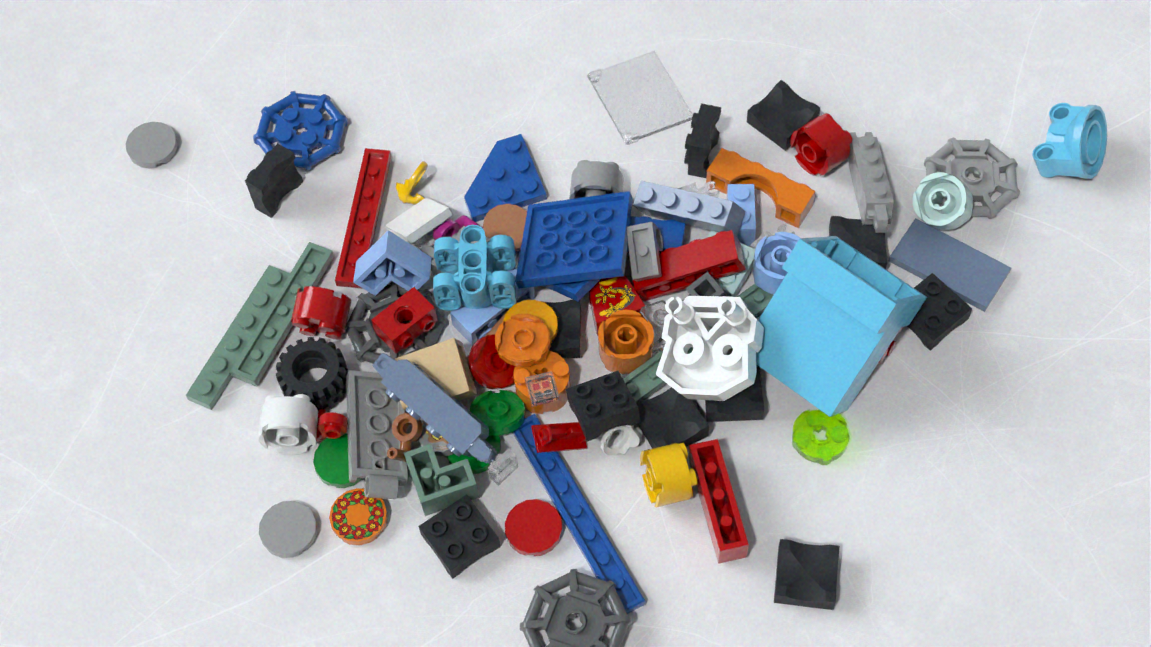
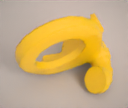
(405, 189)

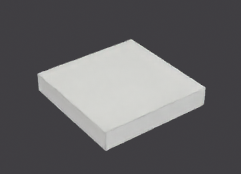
(419, 220)

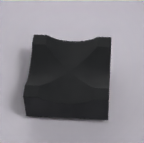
(781, 114)
(702, 139)
(273, 179)
(860, 237)
(939, 313)
(569, 328)
(603, 405)
(740, 407)
(671, 420)
(459, 536)
(806, 575)

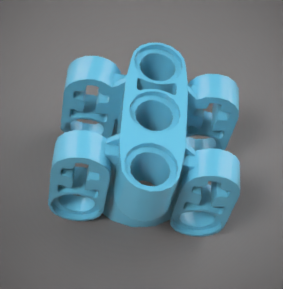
(474, 266)

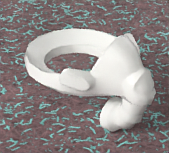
(630, 438)

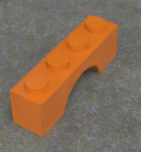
(790, 198)

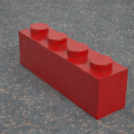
(683, 265)
(718, 501)

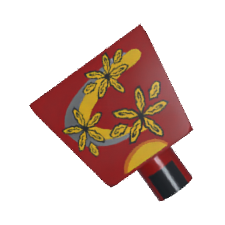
(611, 296)

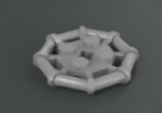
(987, 172)

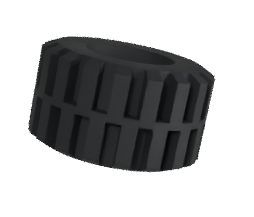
(308, 356)

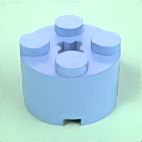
(769, 259)

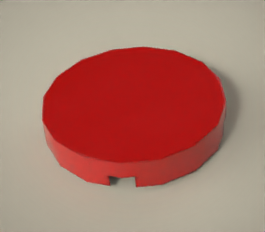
(488, 366)
(533, 527)

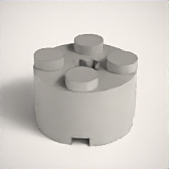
(595, 179)

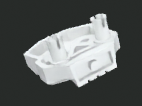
(708, 370)

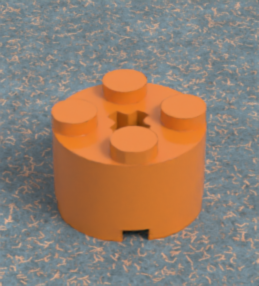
(625, 341)
(560, 369)

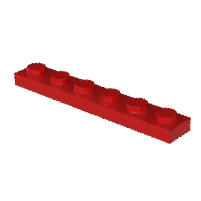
(363, 213)

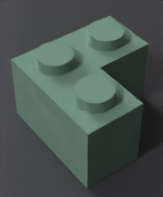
(436, 485)

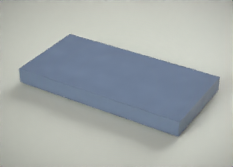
(959, 266)

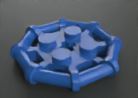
(297, 118)

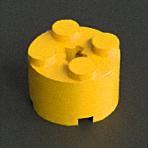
(667, 474)

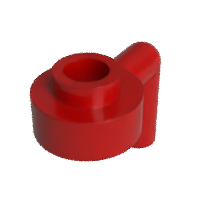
(330, 425)

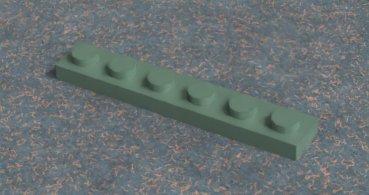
(277, 320)
(216, 372)

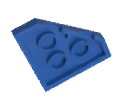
(505, 179)

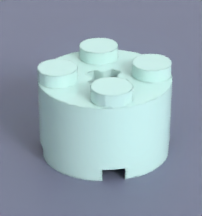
(930, 194)

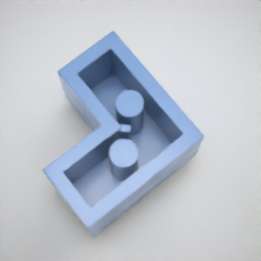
(393, 261)

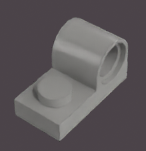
(644, 248)

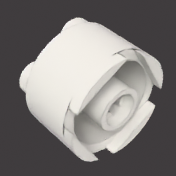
(288, 424)

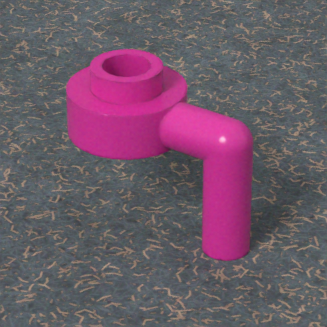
(451, 227)

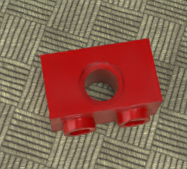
(411, 307)

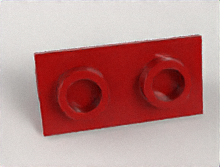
(558, 437)

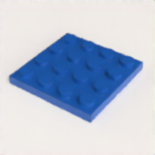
(574, 240)

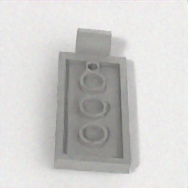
(370, 435)

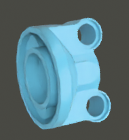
(1073, 142)

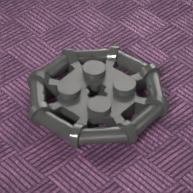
(367, 301)
(573, 605)

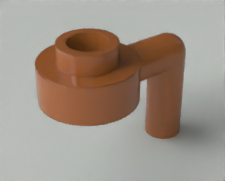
(399, 430)

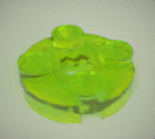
(820, 450)

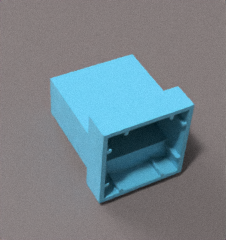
(832, 321)

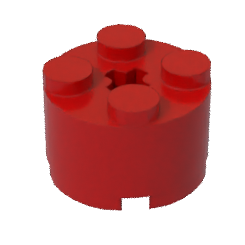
(821, 145)
(320, 312)

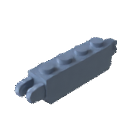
(436, 407)

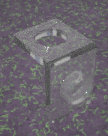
(655, 314)

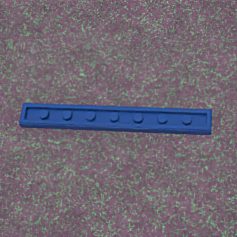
(578, 517)

